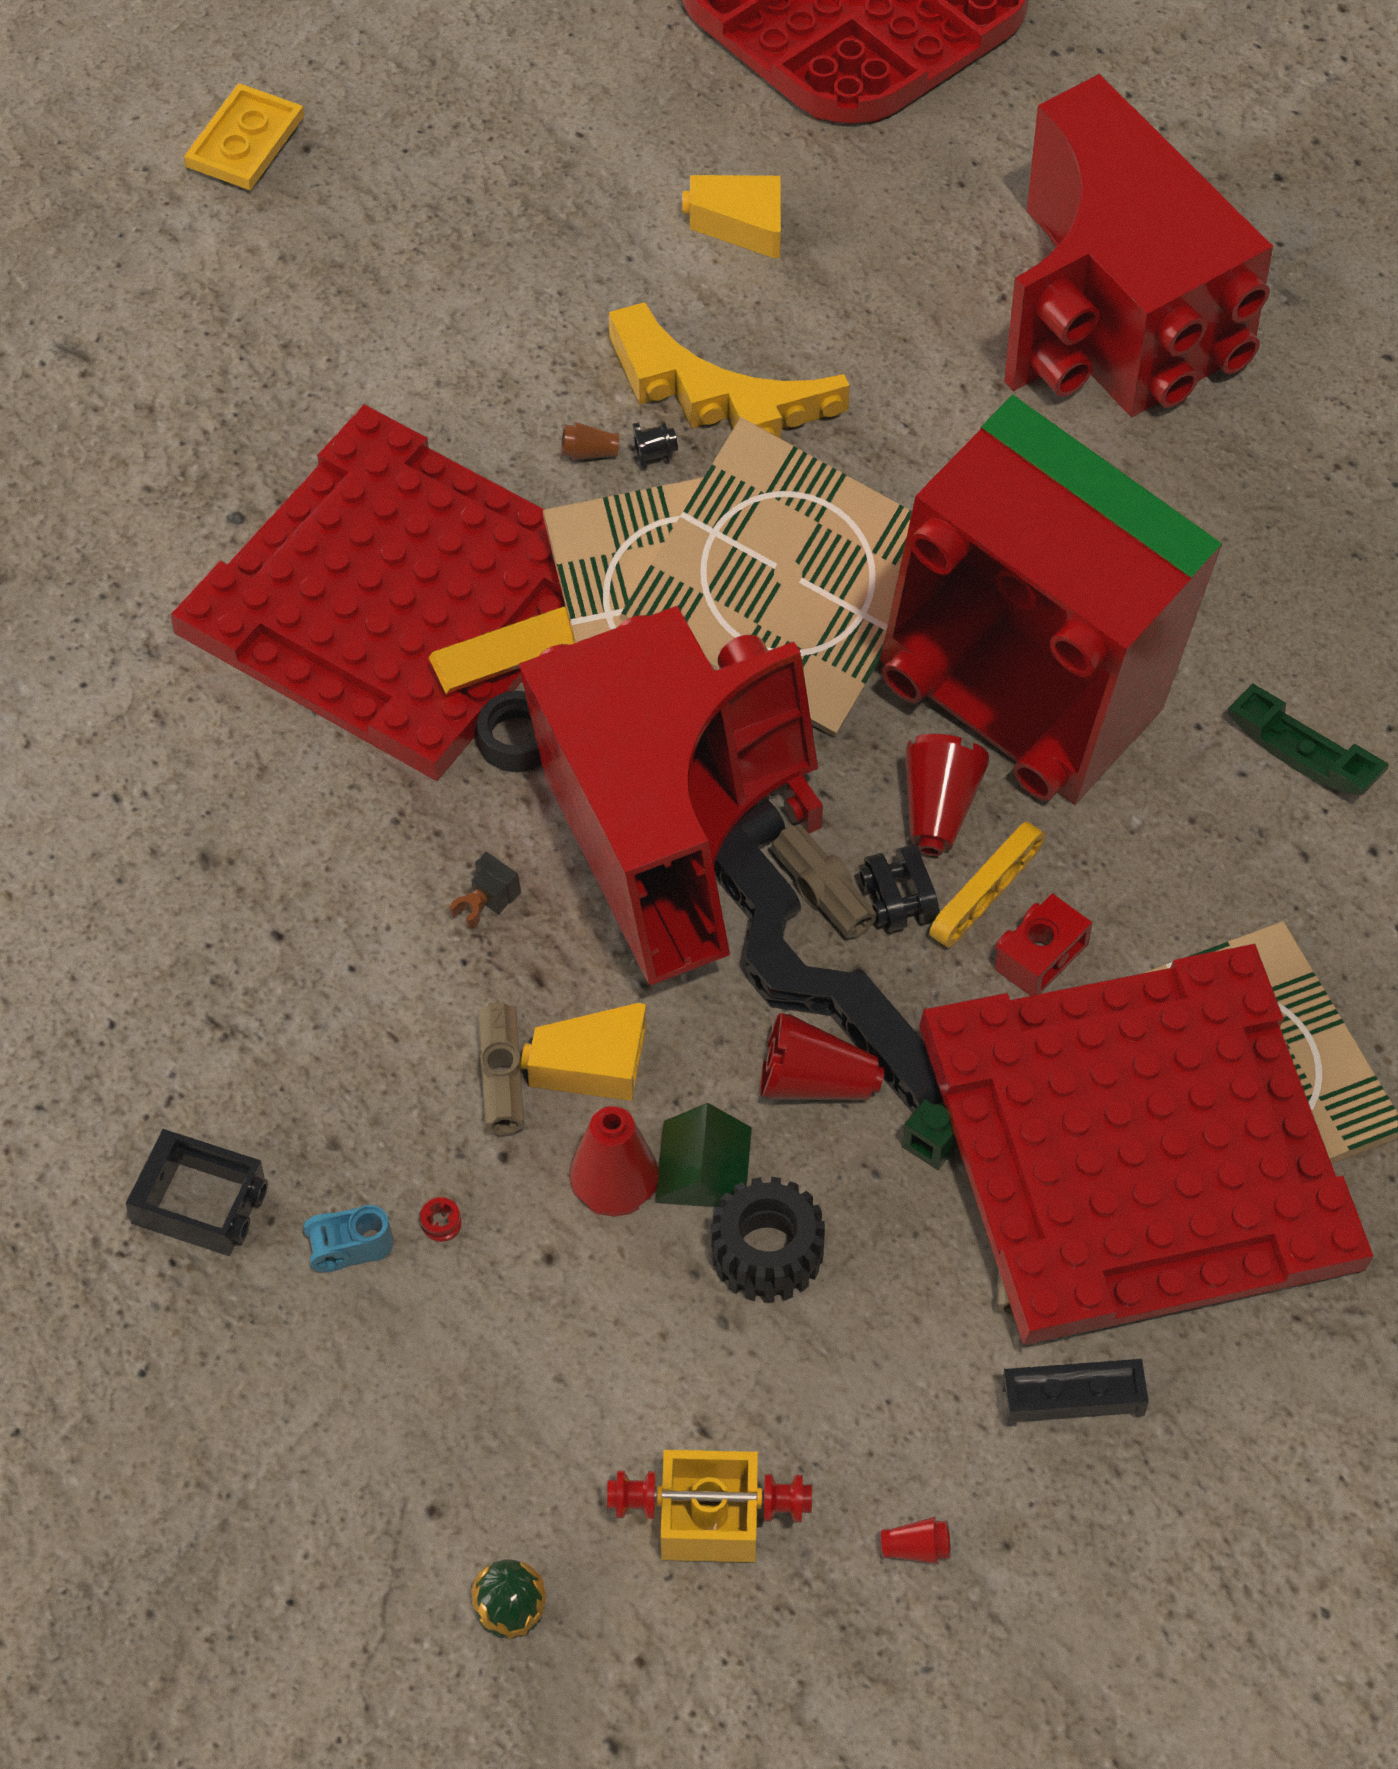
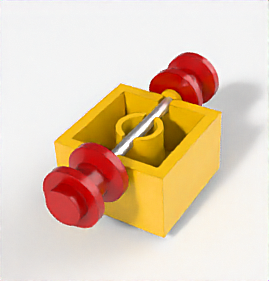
(709, 1503)

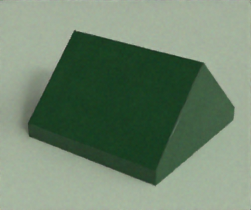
(702, 1157)

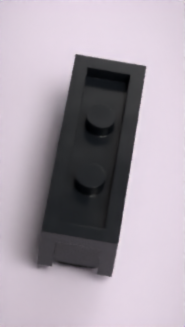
(1075, 1390)

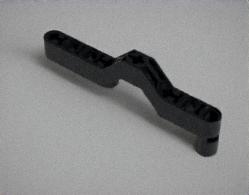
(791, 985)

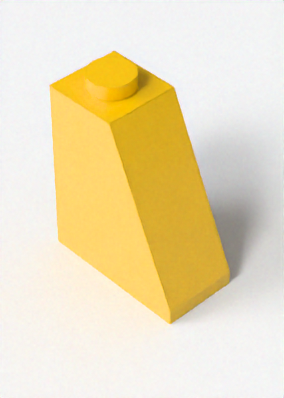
(737, 210)
(589, 1053)

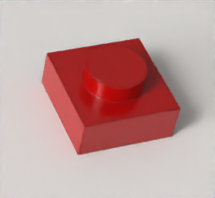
(803, 804)

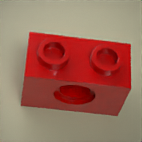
(1036, 966)

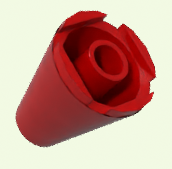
(941, 788)
(816, 1065)
(613, 1165)

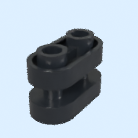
(889, 905)

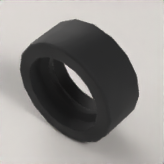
(501, 755)

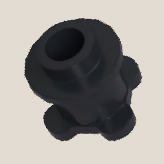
(654, 443)

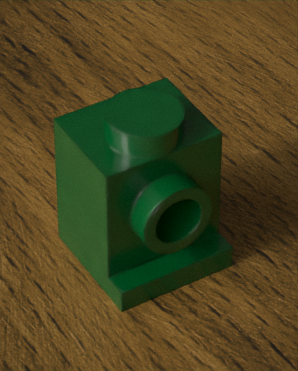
(934, 1127)

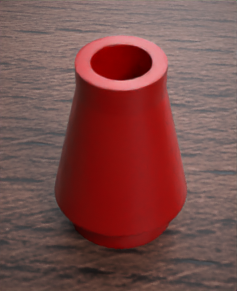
(918, 1541)

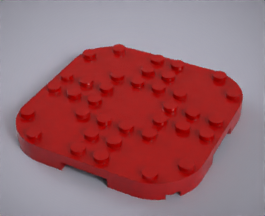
(857, 55)

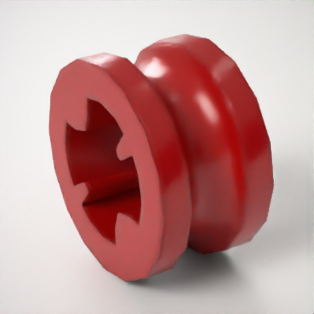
(437, 1232)

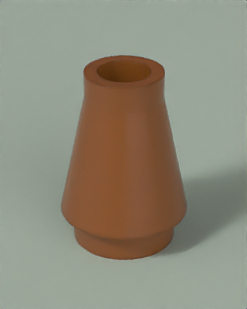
(587, 442)

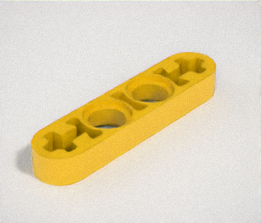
(987, 884)

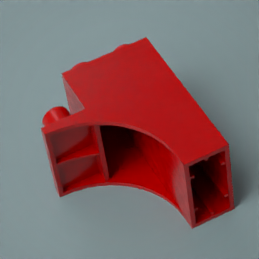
(1148, 263)
(661, 764)

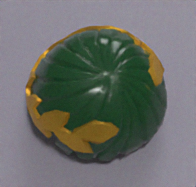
(508, 1598)

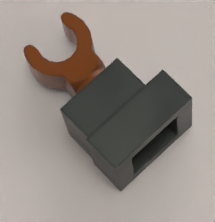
(492, 887)

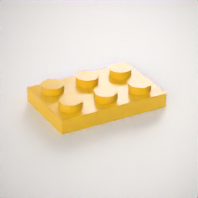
(244, 136)

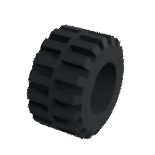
(767, 1207)

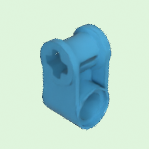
(345, 1238)

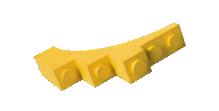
(708, 393)

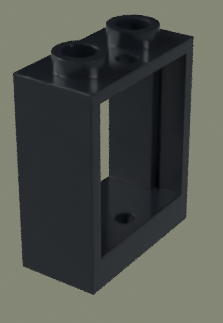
(166, 1156)

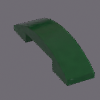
(1303, 748)

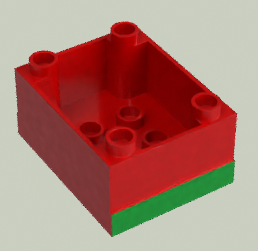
(1044, 600)

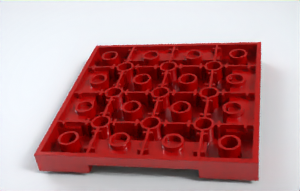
(370, 576)
(1141, 1145)

